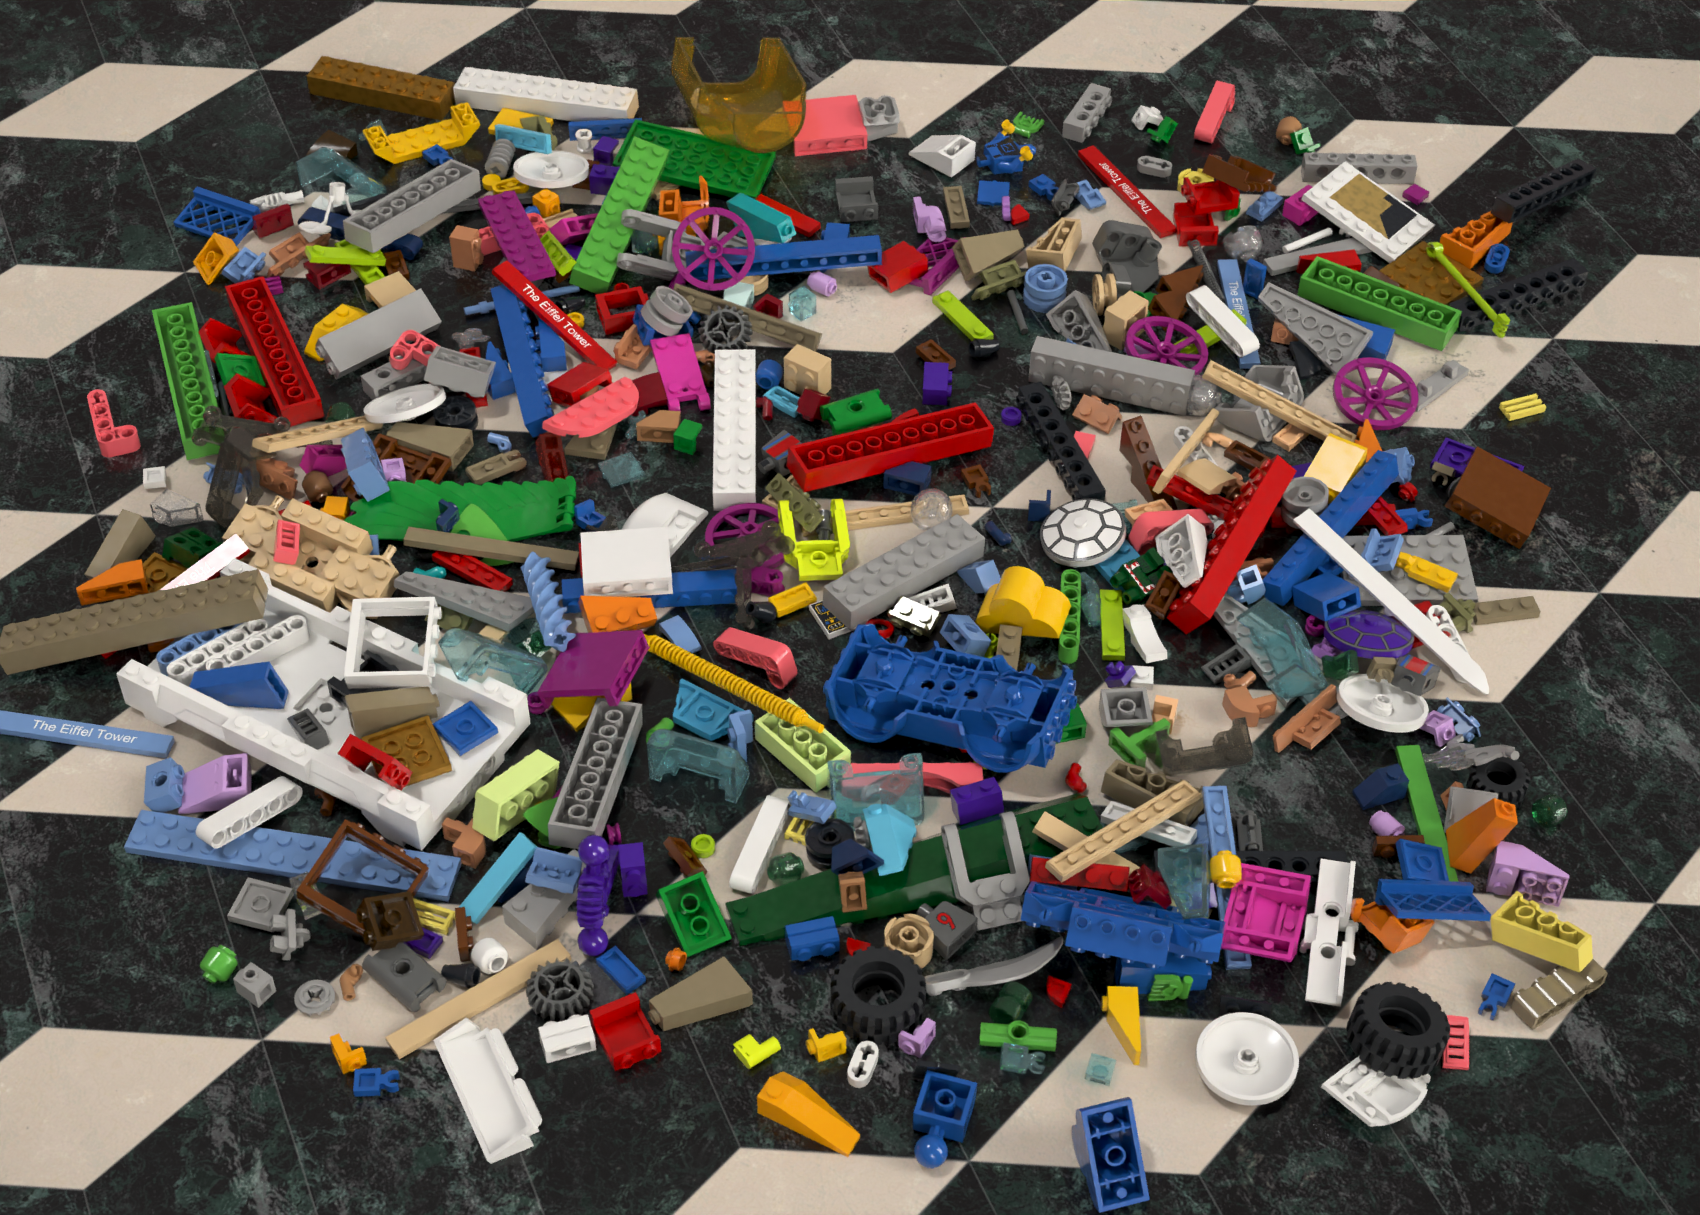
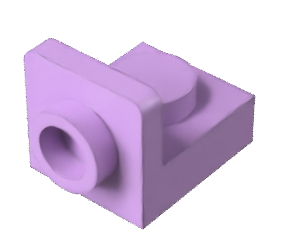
(394, 469)
(1440, 726)
(920, 1040)

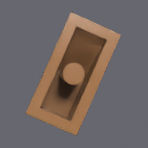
(659, 426)
(852, 891)

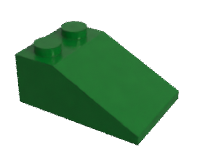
(693, 914)

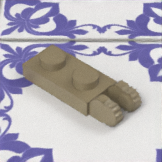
(495, 467)

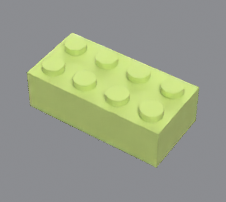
(800, 748)
(507, 797)

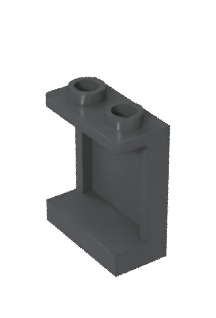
(856, 199)

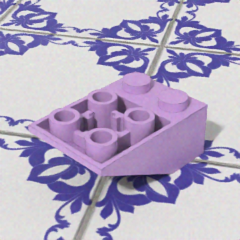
(216, 784)
(1521, 870)

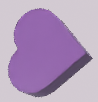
(1006, 208)

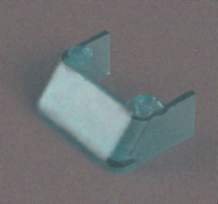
(326, 160)
(1286, 648)

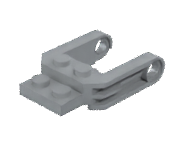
(657, 225)
(994, 898)

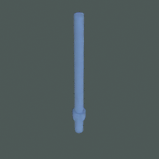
(484, 307)

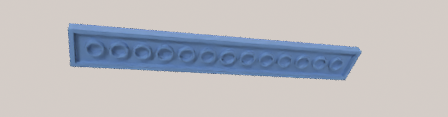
(288, 856)

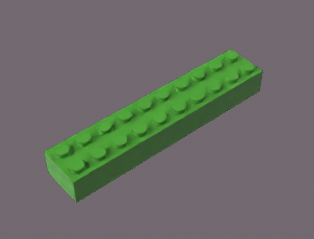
(608, 237)
(186, 373)

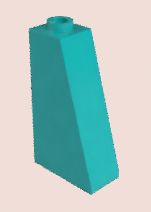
(761, 219)

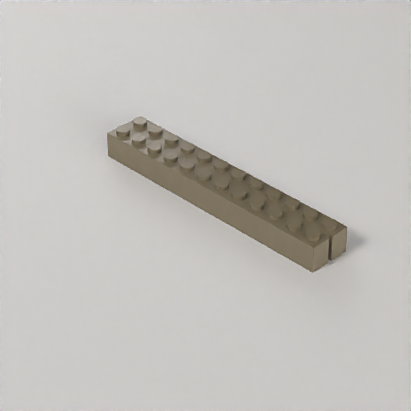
(133, 621)

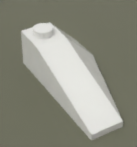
(1184, 549)

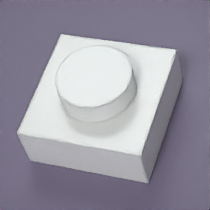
(154, 477)
(1142, 677)

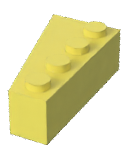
(1541, 934)

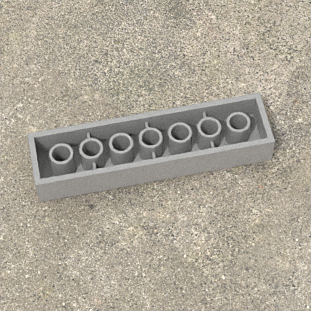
(411, 205)
(1111, 375)
(903, 571)
(595, 773)

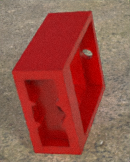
(615, 299)

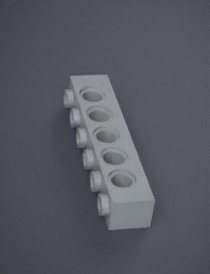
(1377, 167)

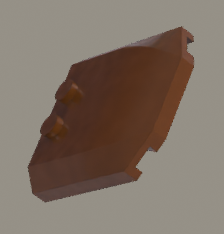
(416, 464)

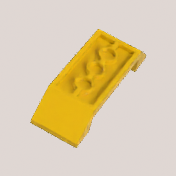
(413, 142)

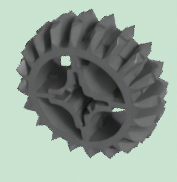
(743, 326)
(562, 997)

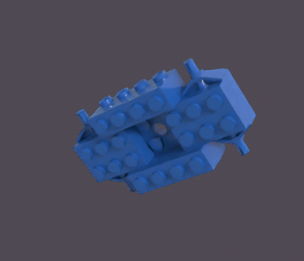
(1120, 927)

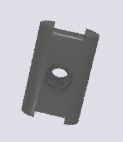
(409, 988)

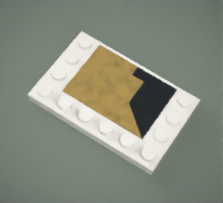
(1368, 212)

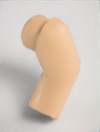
(1217, 438)

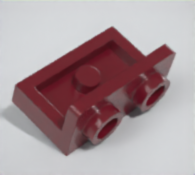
(272, 221)
(1150, 883)

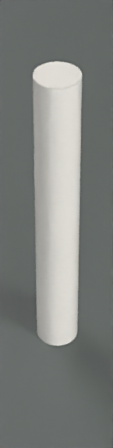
(1307, 240)

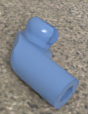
(502, 442)

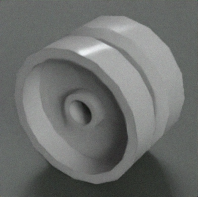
(666, 311)
(1301, 495)

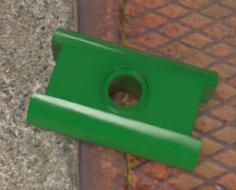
(856, 412)

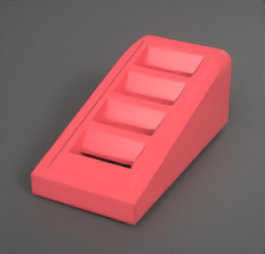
(286, 544)
(1460, 1028)

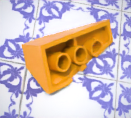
(805, 1112)

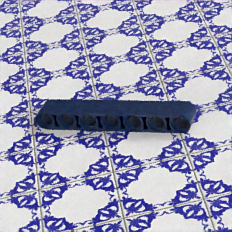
(408, 244)

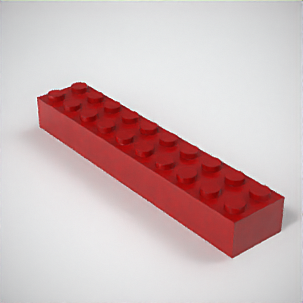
(275, 351)
(889, 445)
(1232, 543)

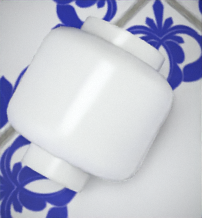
(489, 955)

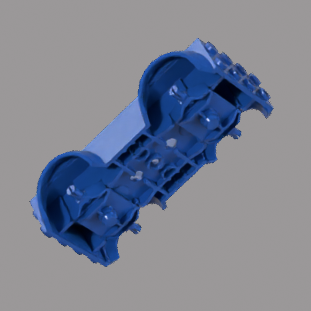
(1006, 727)

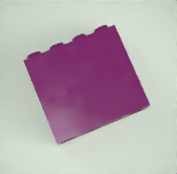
(595, 666)

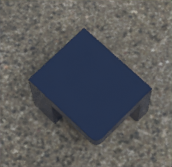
(1039, 509)

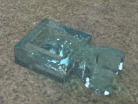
(1016, 1059)

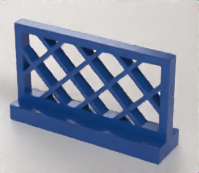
(225, 207)
(1431, 900)

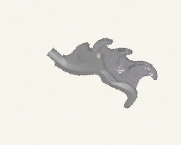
(1463, 755)

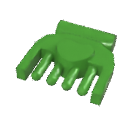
(1024, 125)
(1169, 987)

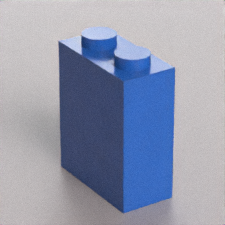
(1326, 596)

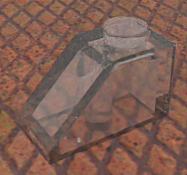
(175, 509)

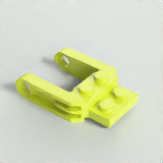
(818, 557)

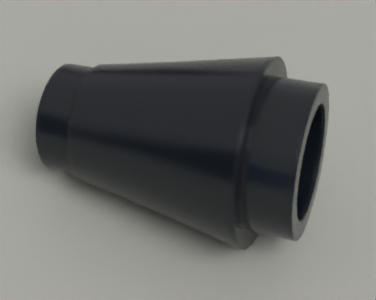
(571, 304)
(982, 347)
(761, 611)
(462, 974)

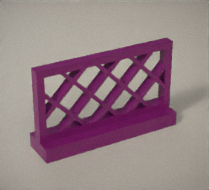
(941, 268)

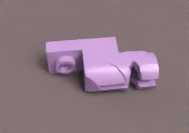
(929, 220)

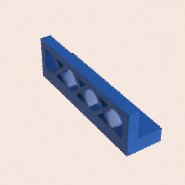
(610, 128)

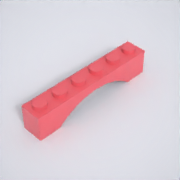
(935, 775)

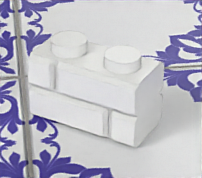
(567, 1038)

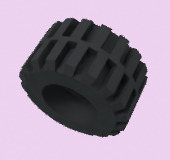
(1504, 771)

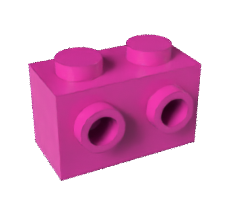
(1298, 210)

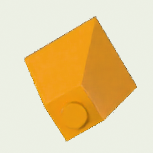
(215, 257)

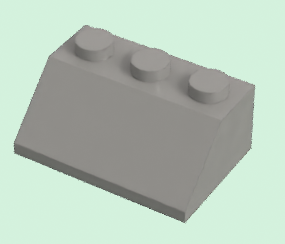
(459, 371)

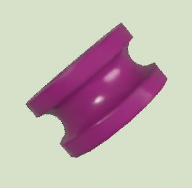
(1314, 631)
(535, 708)
(614, 834)

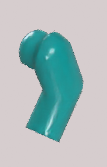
(438, 572)

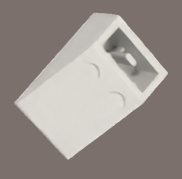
(946, 153)

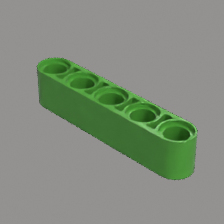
(1070, 635)

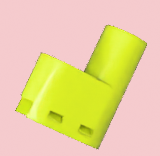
(752, 1053)

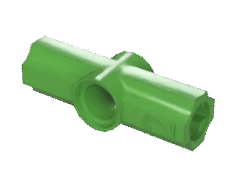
(1032, 1037)

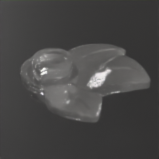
(469, 337)

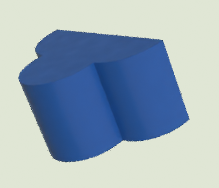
(1110, 1154)

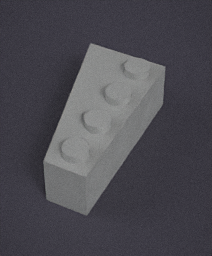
(537, 910)

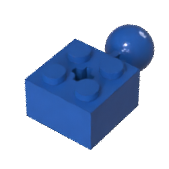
(941, 1112)

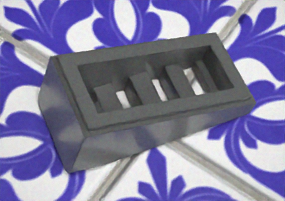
(1228, 656)
(310, 731)

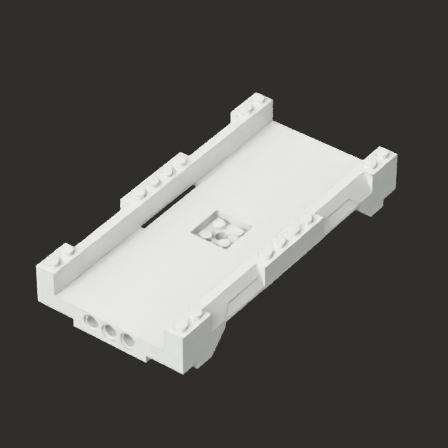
(265, 733)

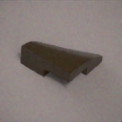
(336, 143)

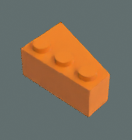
(616, 613)

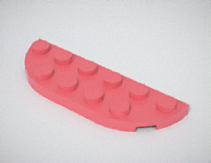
(596, 411)

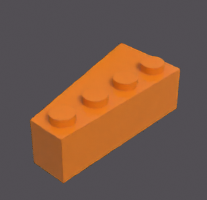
(1475, 239)

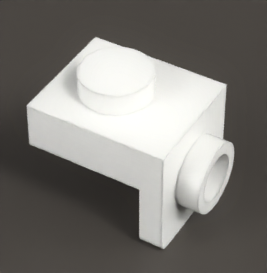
(1146, 115)

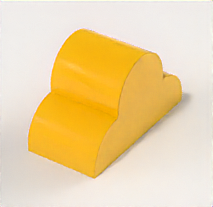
(1023, 602)

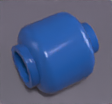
(769, 374)

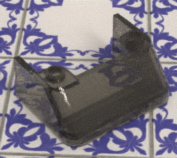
(233, 448)

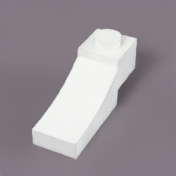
(1143, 634)

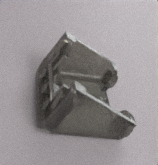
(1229, 750)

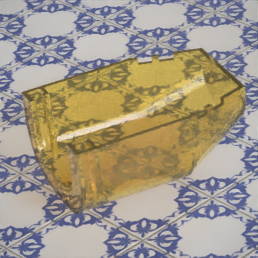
(749, 114)

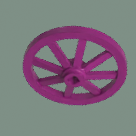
(741, 225)
(1165, 351)
(1374, 395)
(743, 528)

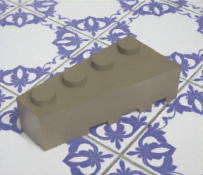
(1135, 786)

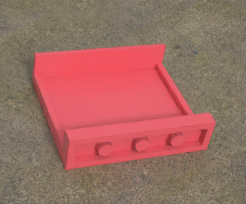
(831, 127)

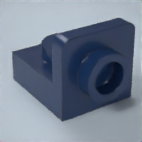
(448, 517)

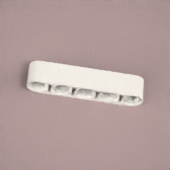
(1222, 321)
(265, 645)
(185, 666)
(248, 812)
(760, 845)

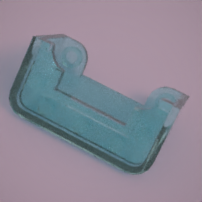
(476, 653)
(675, 750)
(897, 788)

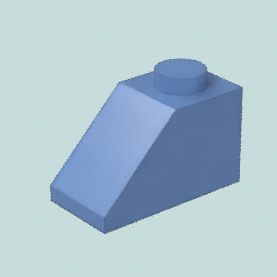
(980, 575)

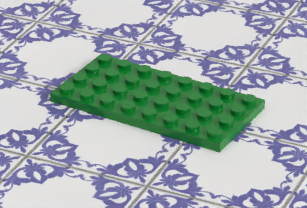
(692, 155)

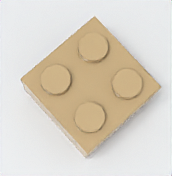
(1122, 315)
(806, 370)

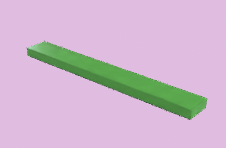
(1423, 801)

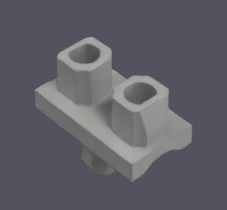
(292, 934)

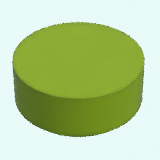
(703, 846)

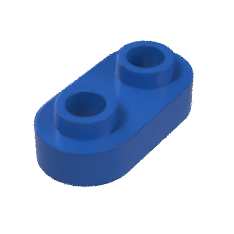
(1496, 258)

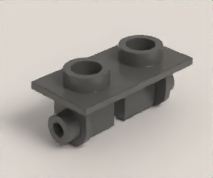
(1064, 196)
(1249, 832)

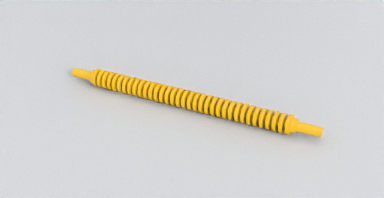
(731, 683)

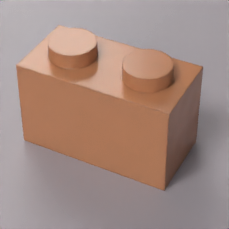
(466, 248)

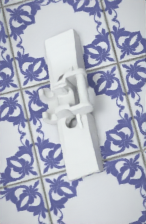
(1327, 959)

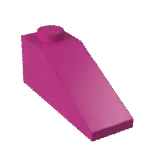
(573, 228)
(324, 459)

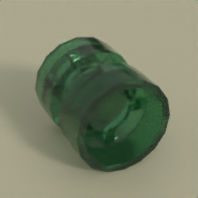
(1010, 1004)

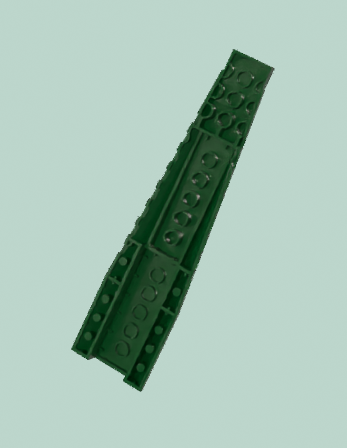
(922, 881)

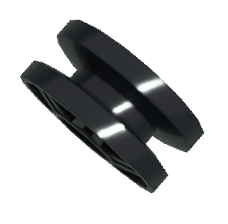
(456, 412)
(822, 837)

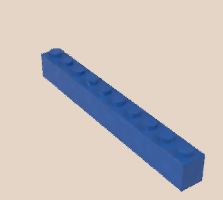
(796, 257)
(523, 359)
(1341, 517)

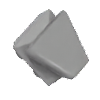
(879, 116)

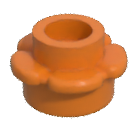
(676, 959)

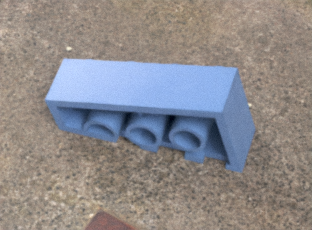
(364, 465)

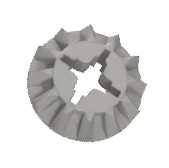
(1061, 393)
(861, 832)
(314, 988)

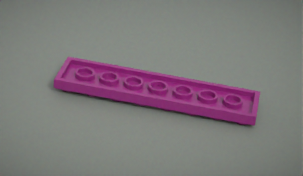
(516, 235)

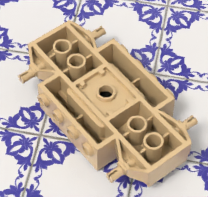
(342, 553)

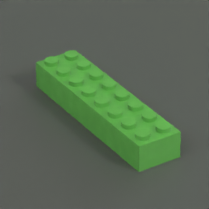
(1379, 303)

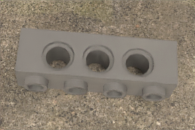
(1087, 113)
(387, 379)

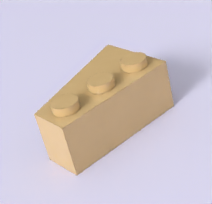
(1057, 246)

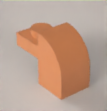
(1239, 704)
(468, 842)

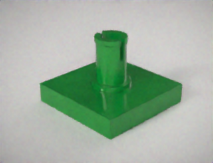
(242, 364)

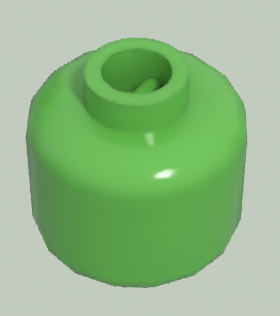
(218, 964)

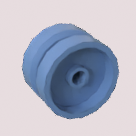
(1044, 287)

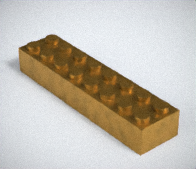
(381, 87)

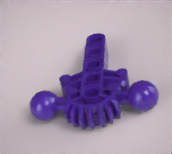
(594, 890)

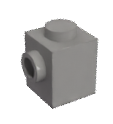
(254, 984)

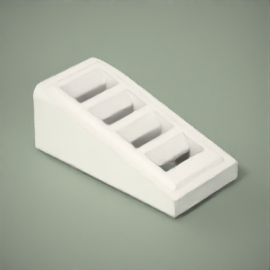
(934, 594)

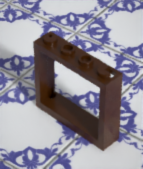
(371, 841)

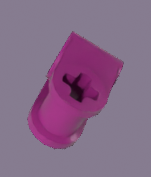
(764, 579)

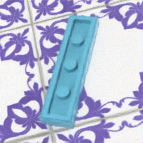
(525, 138)
(498, 877)

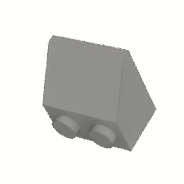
(1125, 707)

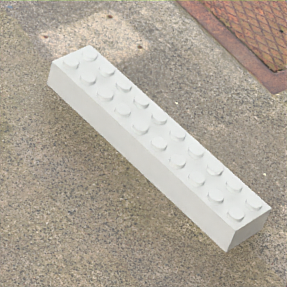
(544, 96)
(734, 428)

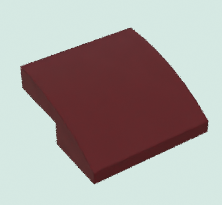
(650, 392)

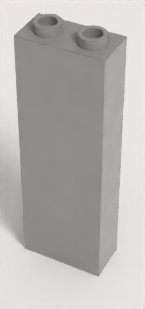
(376, 333)

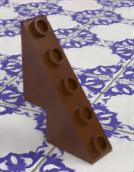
(1173, 291)
(1140, 453)

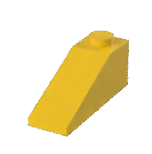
(1123, 1018)

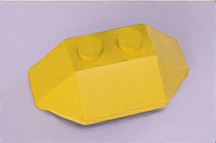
(336, 319)

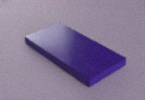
(1456, 455)

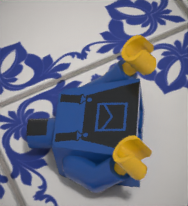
(1002, 153)

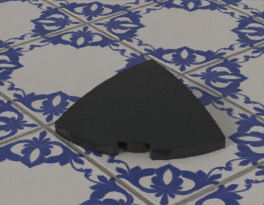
(1305, 361)

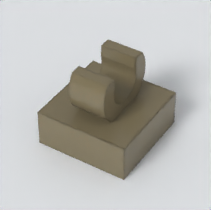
(1443, 470)
(1381, 668)

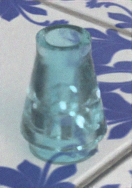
(1091, 607)

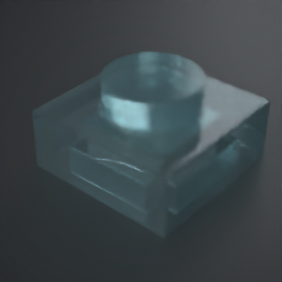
(1100, 1069)

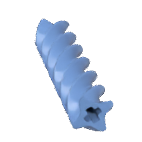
(546, 602)

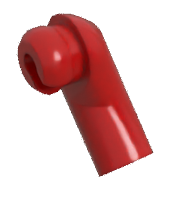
(1073, 779)

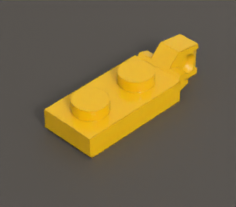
(1426, 571)

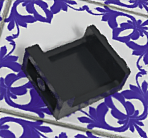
(372, 663)

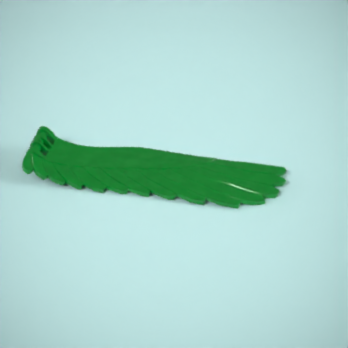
(515, 508)

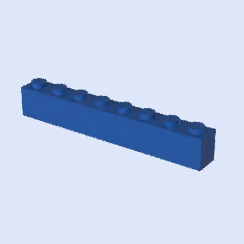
(688, 590)

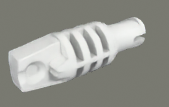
(275, 200)

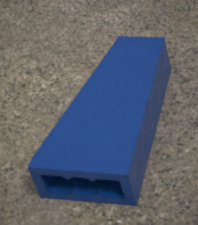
(1380, 342)
(243, 686)
(1141, 976)

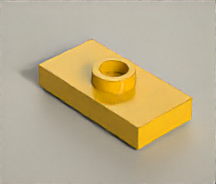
(793, 599)

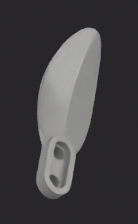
(993, 973)

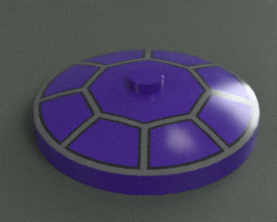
(1369, 634)

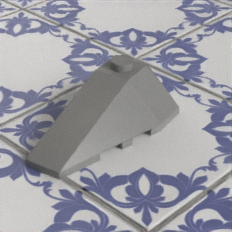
(1079, 322)

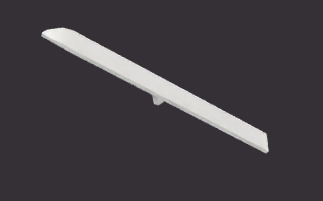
(1393, 600)

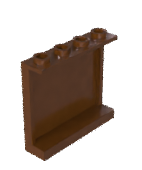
(1498, 497)

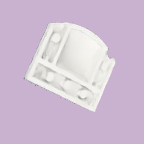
(670, 512)
(1374, 1096)

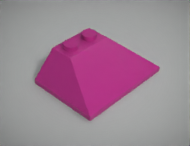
(1266, 913)

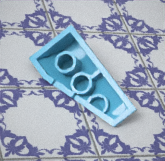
(889, 836)

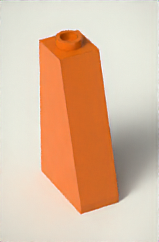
(1479, 833)

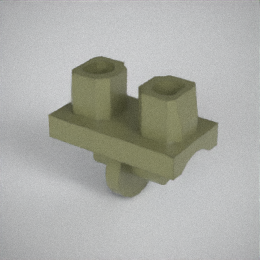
(1460, 611)

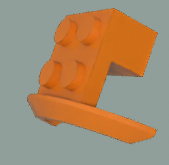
(672, 207)
(1393, 932)

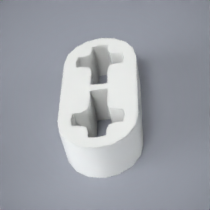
(867, 1065)

